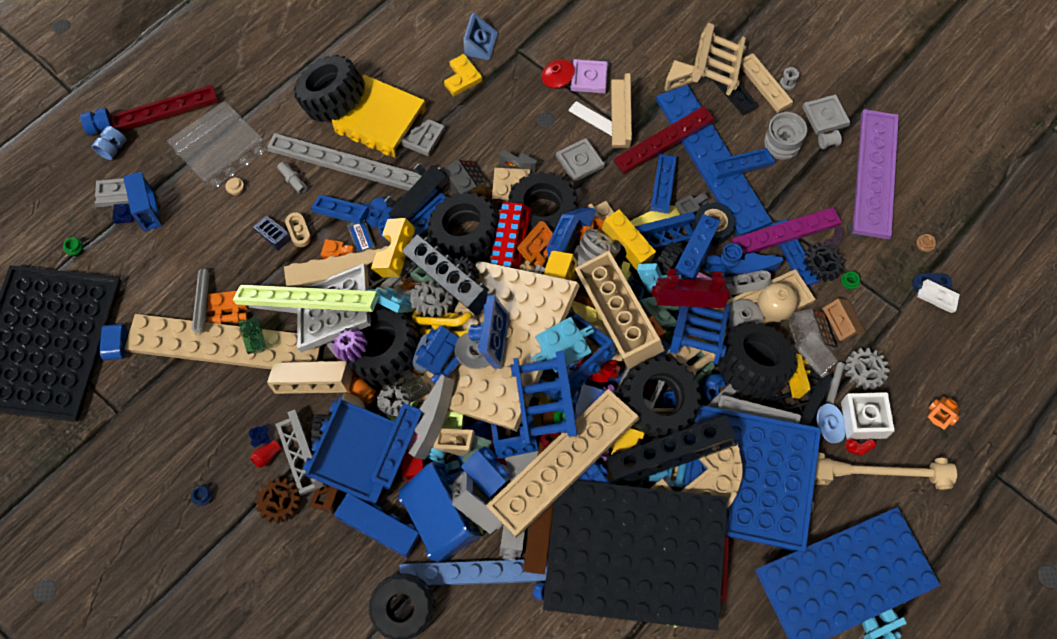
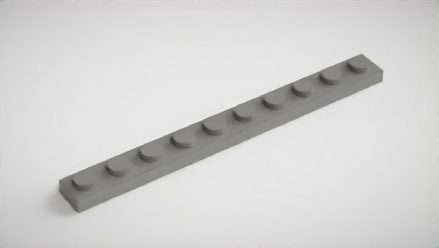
(342, 162)

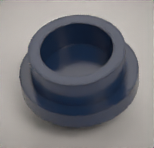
(201, 495)

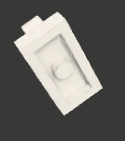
(939, 296)

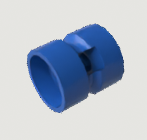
(95, 121)

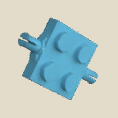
(563, 337)

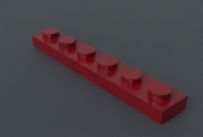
(164, 108)
(663, 140)

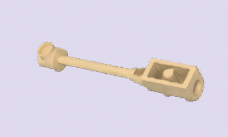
(940, 472)

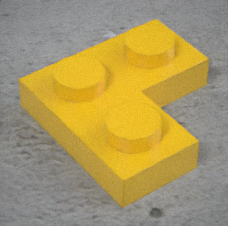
(465, 76)

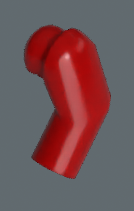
(859, 449)

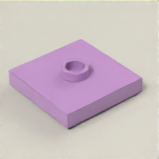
(589, 76)

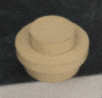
(234, 186)

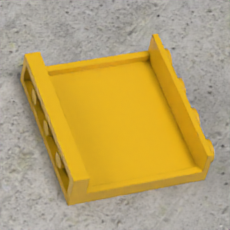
(380, 116)

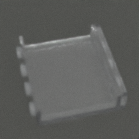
(217, 145)

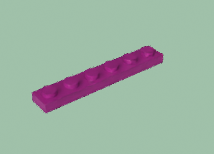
(788, 231)

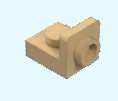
(602, 210)

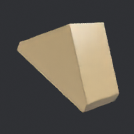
(679, 75)
(454, 441)

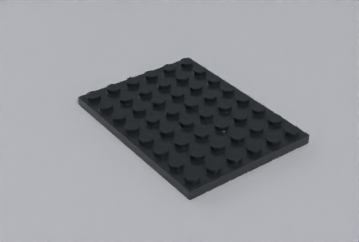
(51, 339)
(637, 555)

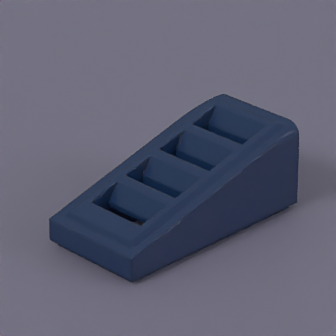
(280, 241)

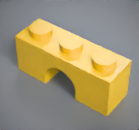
(621, 229)
(391, 261)

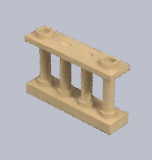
(702, 59)

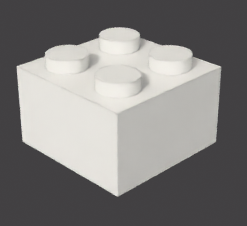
(867, 416)

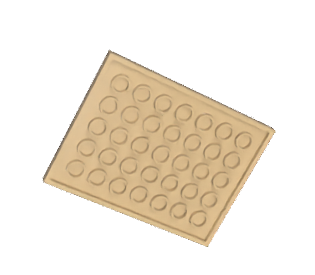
(533, 306)

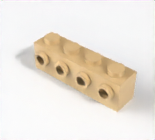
(310, 377)

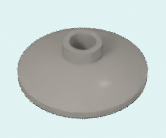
(744, 306)
(463, 350)

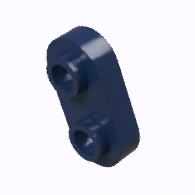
(934, 277)

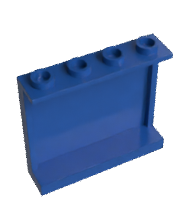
(349, 450)

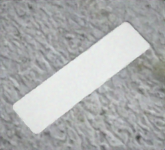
(592, 117)

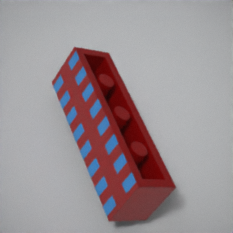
(509, 234)

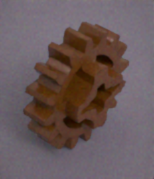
(269, 503)

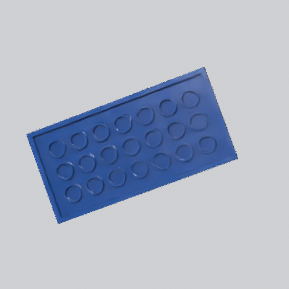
(847, 578)

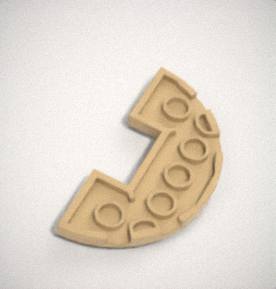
(719, 479)

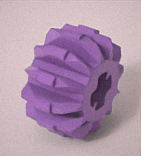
(349, 344)

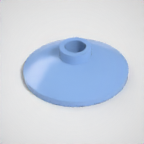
(831, 423)

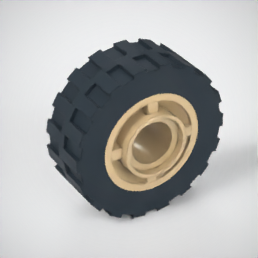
(720, 213)

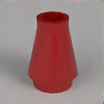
(263, 455)

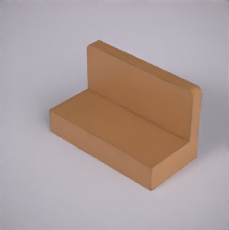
(843, 319)

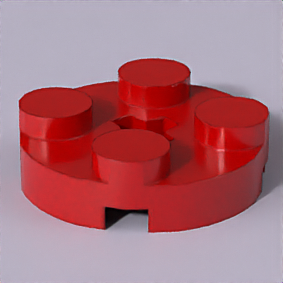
(607, 370)

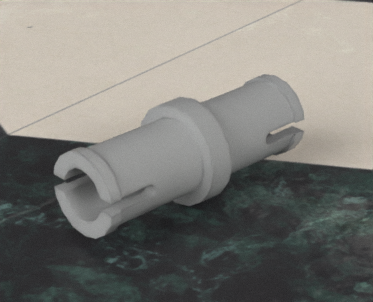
(292, 177)

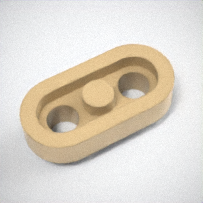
(298, 231)

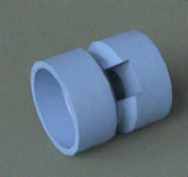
(109, 143)

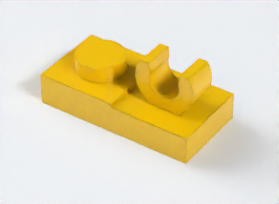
(799, 381)

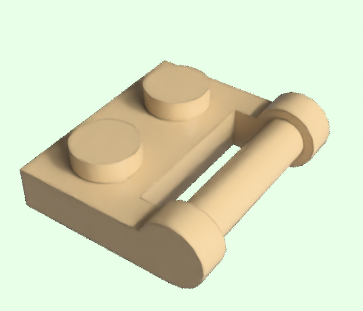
(687, 353)

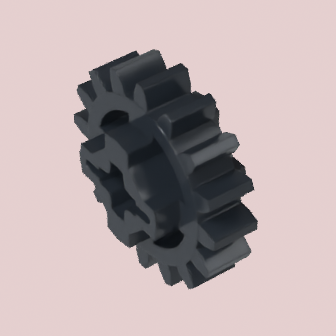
(823, 262)

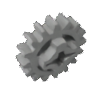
(430, 299)
(857, 369)

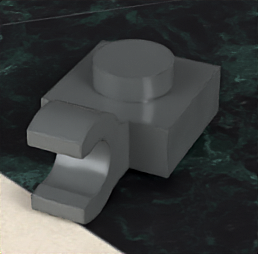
(691, 204)

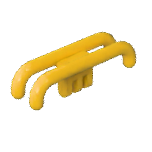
(446, 320)

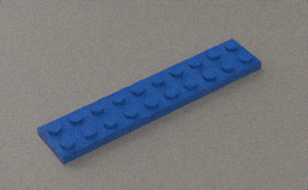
(707, 146)

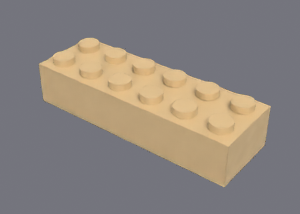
(619, 309)

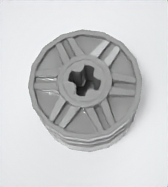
(785, 135)
(594, 244)

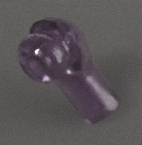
(837, 238)

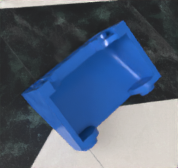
(430, 506)

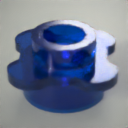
(263, 431)

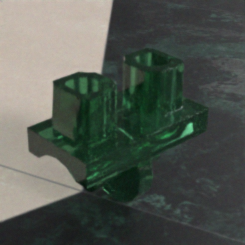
(252, 335)

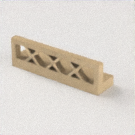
(621, 112)

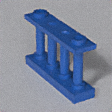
(697, 248)
(682, 328)
(564, 405)

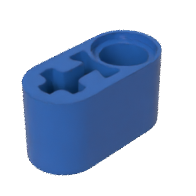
(113, 342)

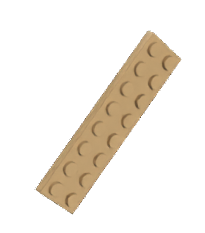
(562, 463)

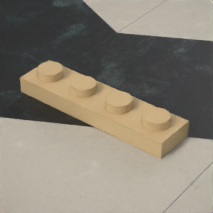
(765, 83)

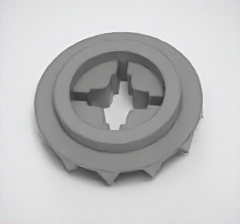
(385, 404)

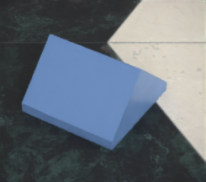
(479, 38)

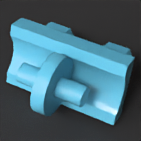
(891, 622)

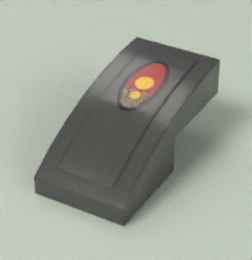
(522, 162)

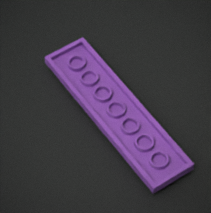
(875, 174)

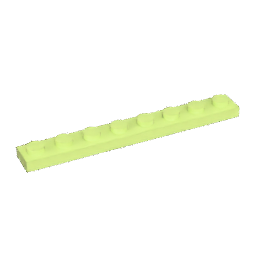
(306, 298)

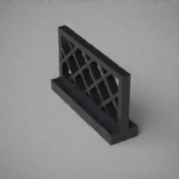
(815, 400)

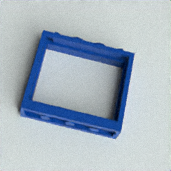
(592, 365)

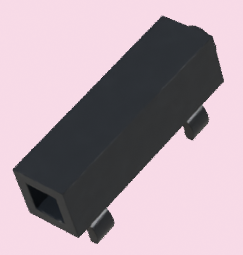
(419, 194)

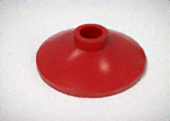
(558, 73)

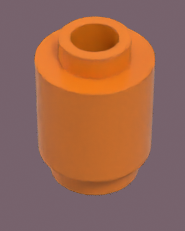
(363, 390)

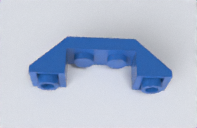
(566, 227)

